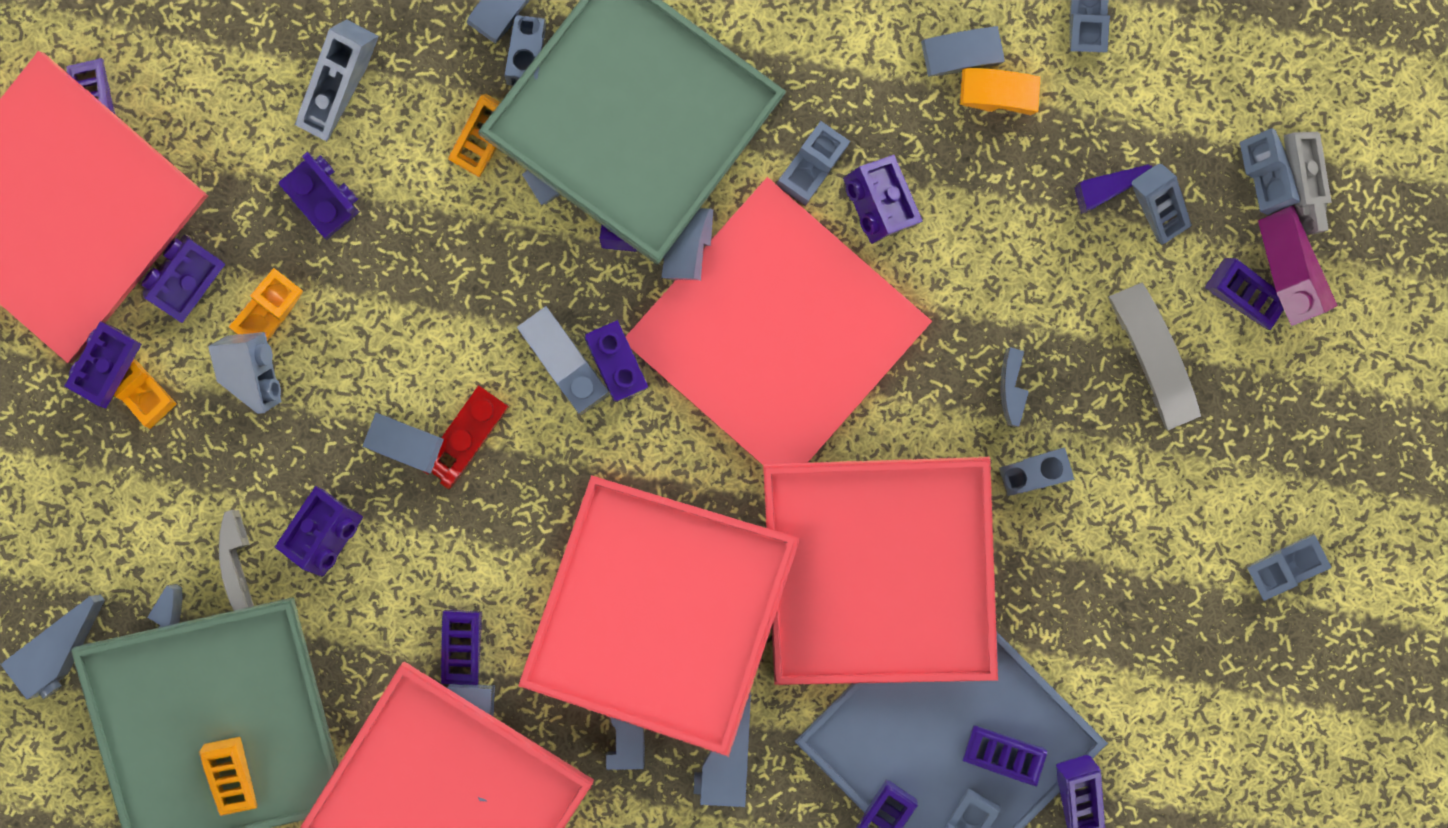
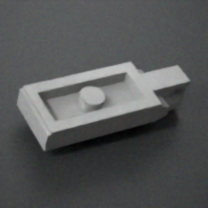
(1310, 175)

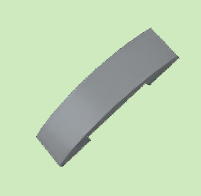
(1156, 355)
(231, 538)

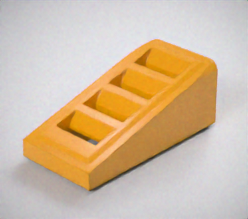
(477, 115)
(225, 748)

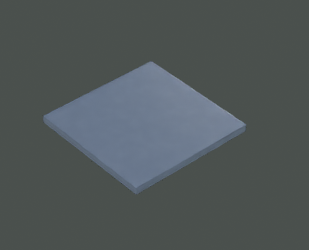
(920, 735)

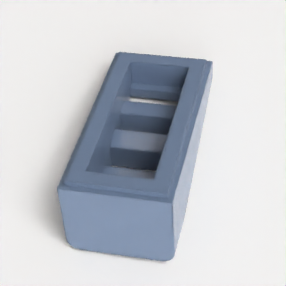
(1161, 200)

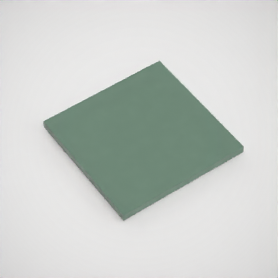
(633, 117)
(201, 683)

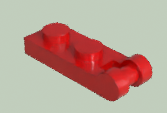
(468, 434)

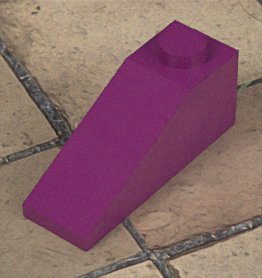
(1295, 267)

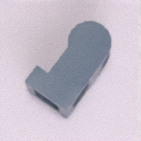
(525, 45)
(1037, 472)
(629, 747)

